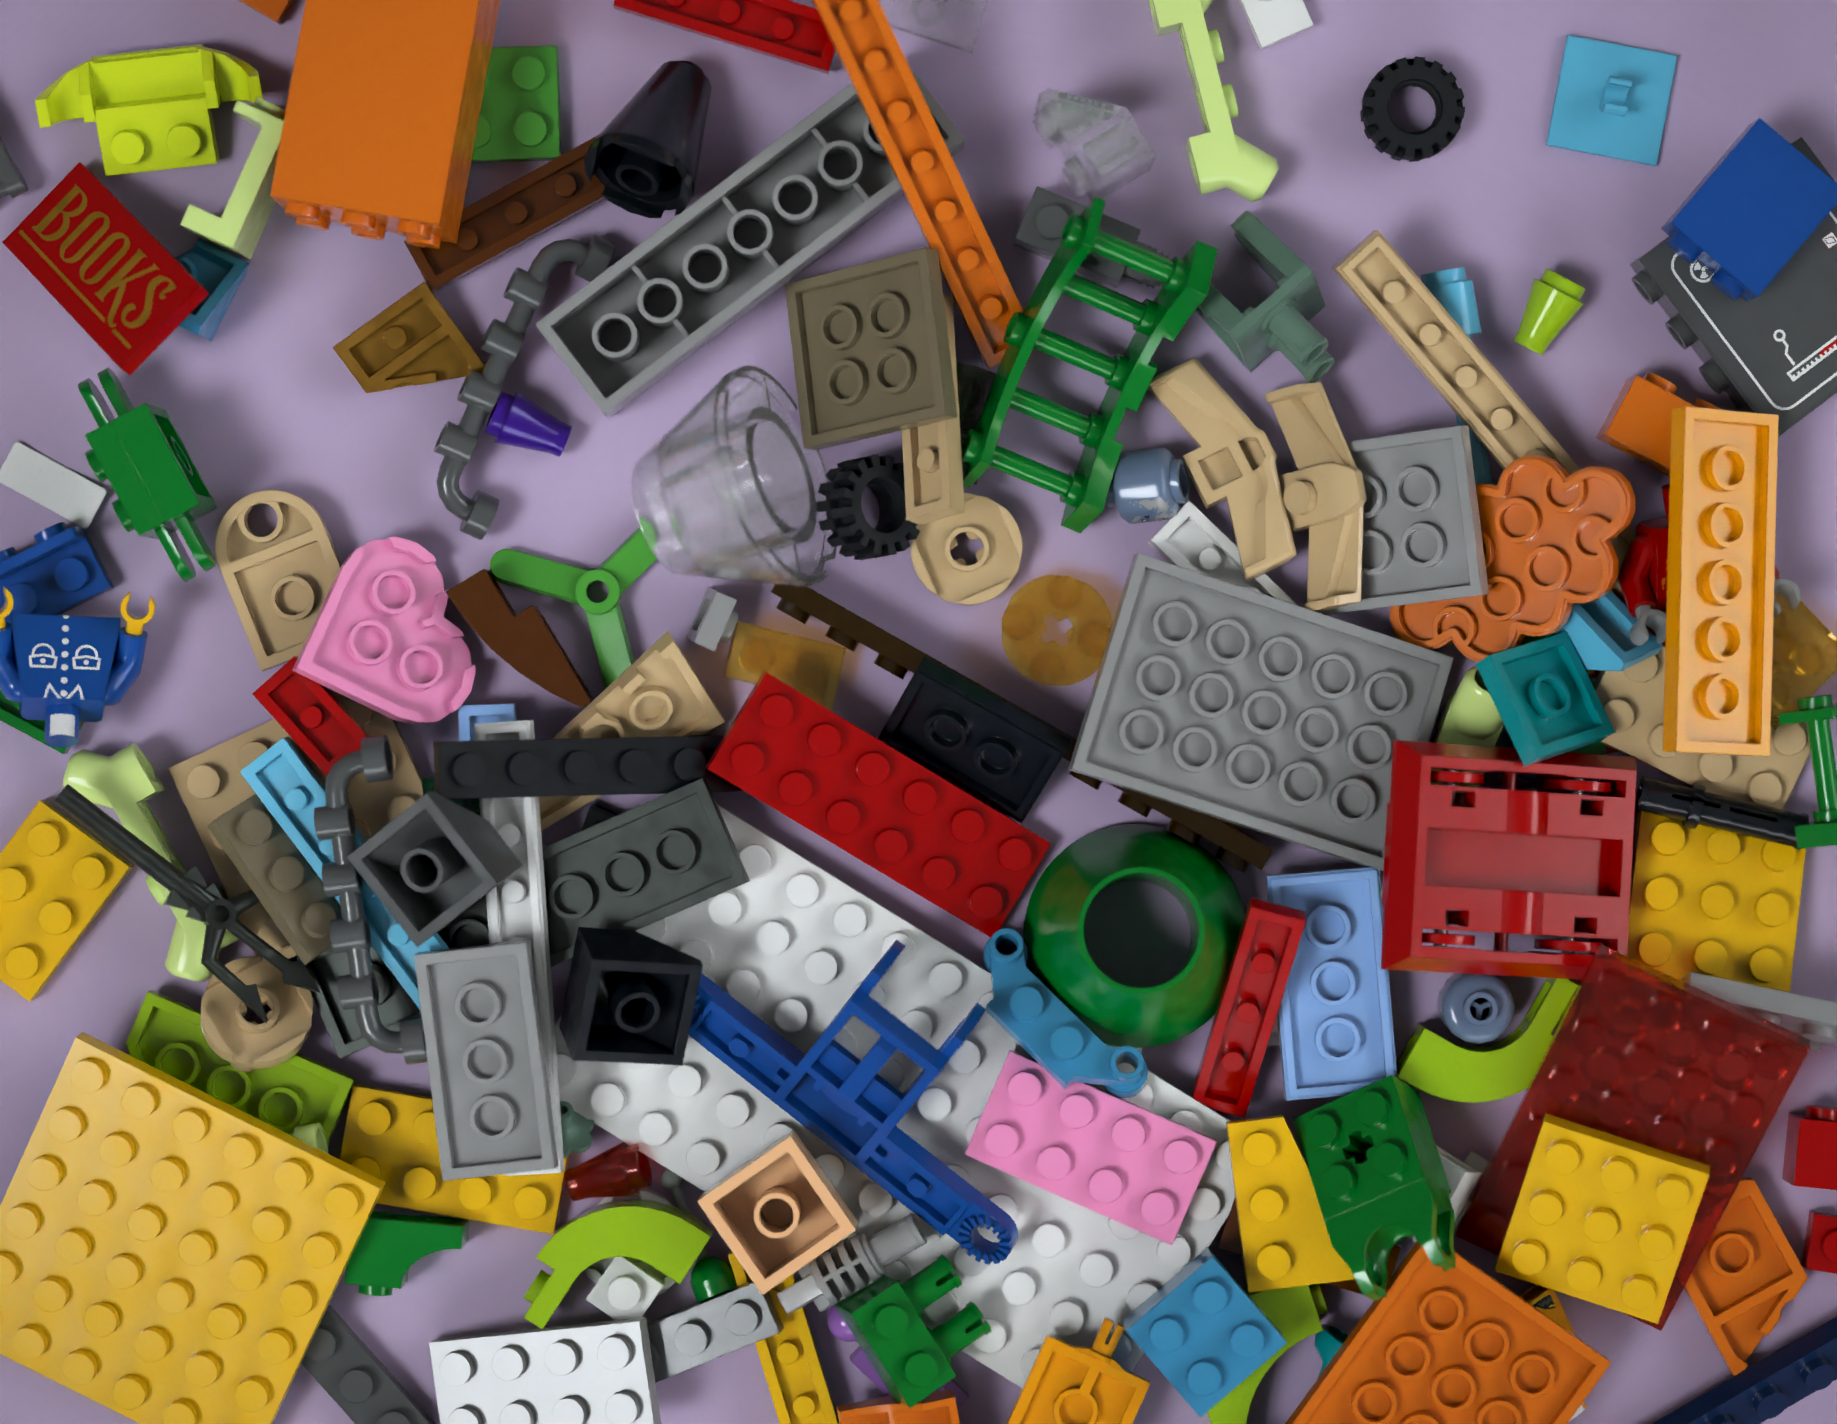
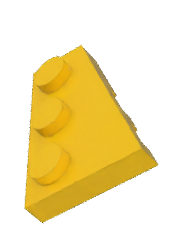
(1278, 1210)

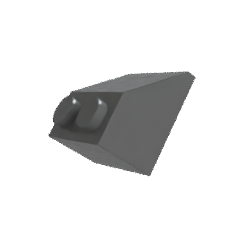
(433, 864)

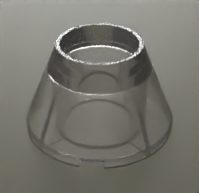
(735, 489)

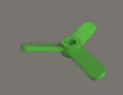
(572, 585)

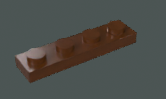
(512, 217)

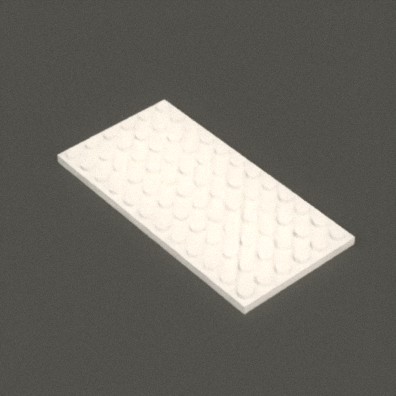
(793, 956)

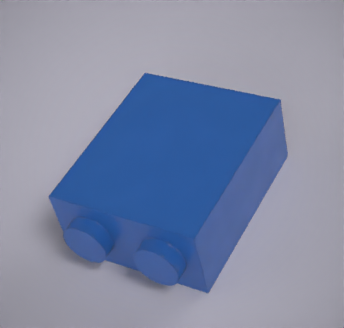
(1751, 212)

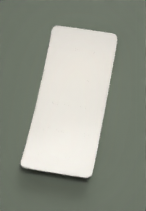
(51, 485)

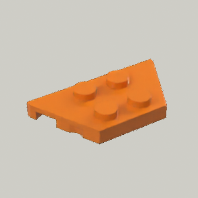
(1744, 1276)

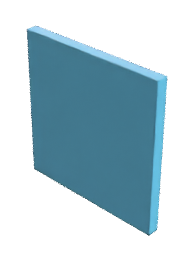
(1611, 100)

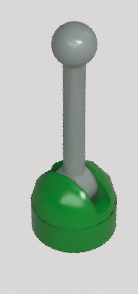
(710, 1273)

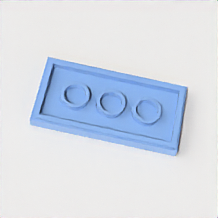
(1337, 997)

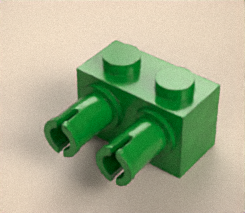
(896, 1341)

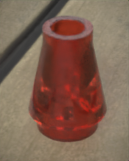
(613, 1173)

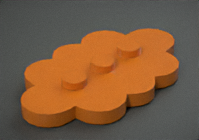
(1542, 553)

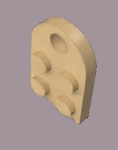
(276, 577)

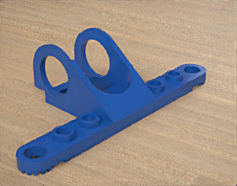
(856, 1107)

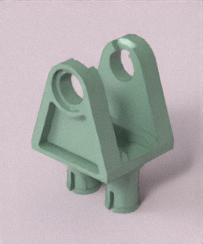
(1281, 319)

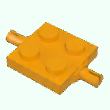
(1080, 1384)

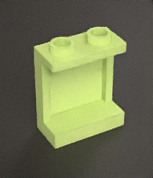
(250, 200)

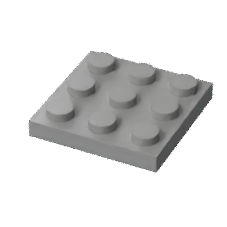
(1419, 519)

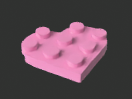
(387, 636)

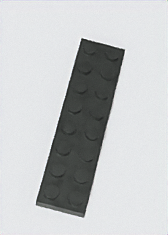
(601, 877)

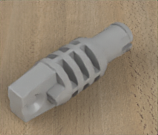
(851, 1266)

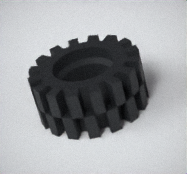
(845, 509)

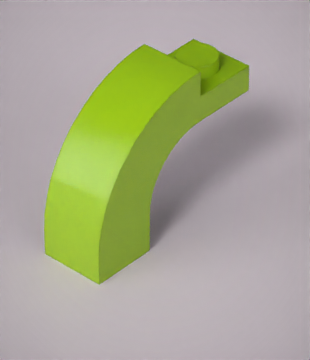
(1490, 1070)
(623, 1228)

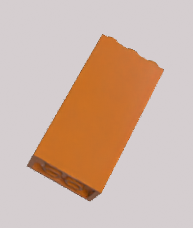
(384, 116)

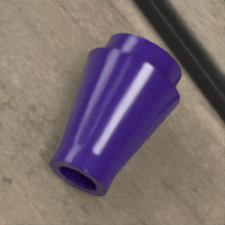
(526, 425)

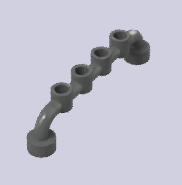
(483, 389)
(341, 879)

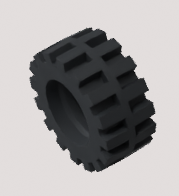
(1440, 87)

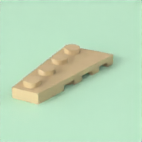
(649, 699)

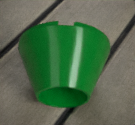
(1058, 947)

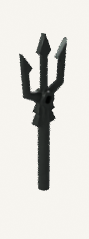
(192, 894)

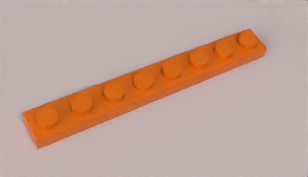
(923, 169)

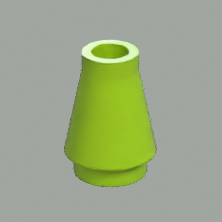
(1548, 310)

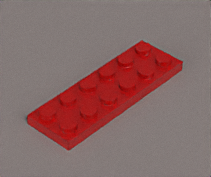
(878, 804)

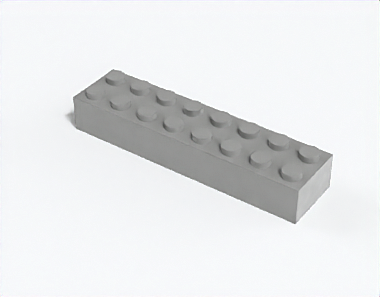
(728, 251)

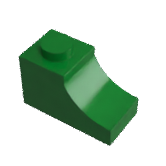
(394, 1243)

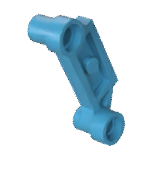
(1051, 1029)

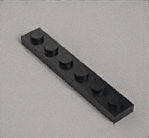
(574, 766)

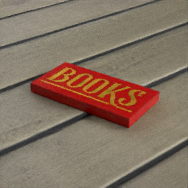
(105, 268)

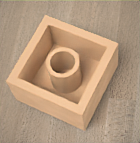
(778, 1212)

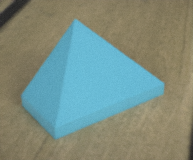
(1603, 635)

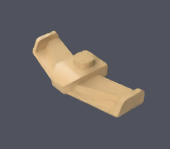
(1230, 464)
(1322, 495)

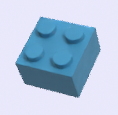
(1204, 1332)

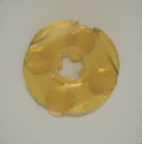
(1063, 599)

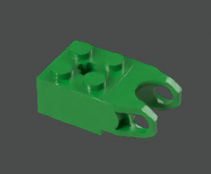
(1378, 1179)

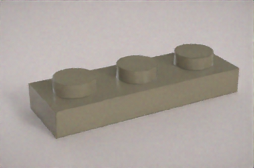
(278, 876)

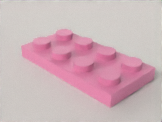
(1091, 1148)

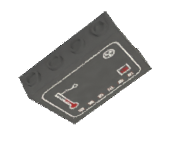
(1763, 352)

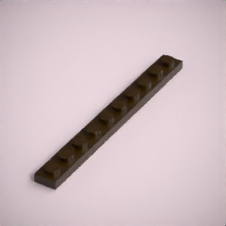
(899, 657)

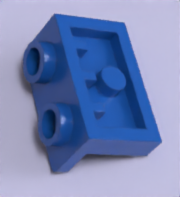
(53, 573)

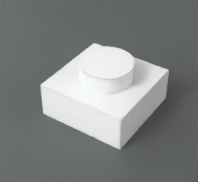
(625, 1289)

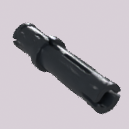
(1699, 807)

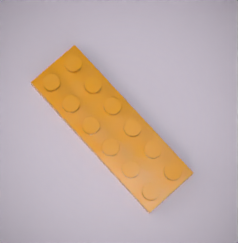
(1720, 582)

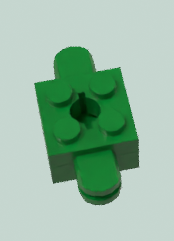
(148, 472)

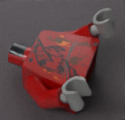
(1645, 578)

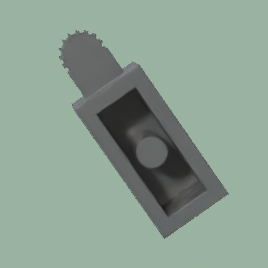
(1043, 228)

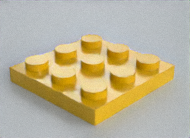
(1713, 903)
(1602, 1218)

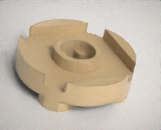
(996, 562)
(249, 1043)

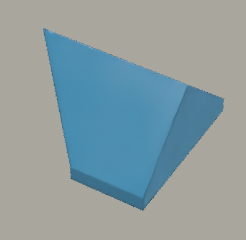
(221, 276)

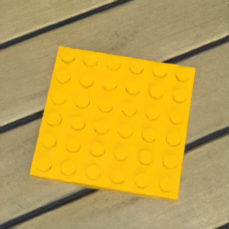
(169, 1245)

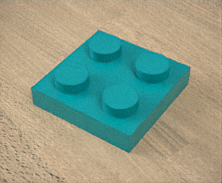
(1545, 698)

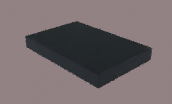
(974, 739)

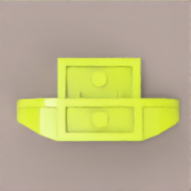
(151, 104)

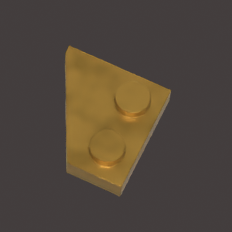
(408, 345)

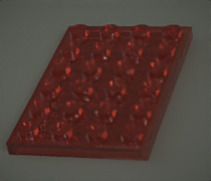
(1652, 1068)

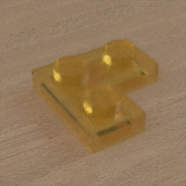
(797, 661)

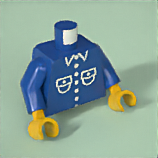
(69, 665)

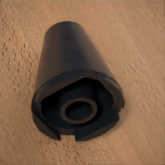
(654, 143)

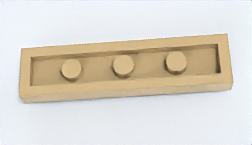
(935, 457)

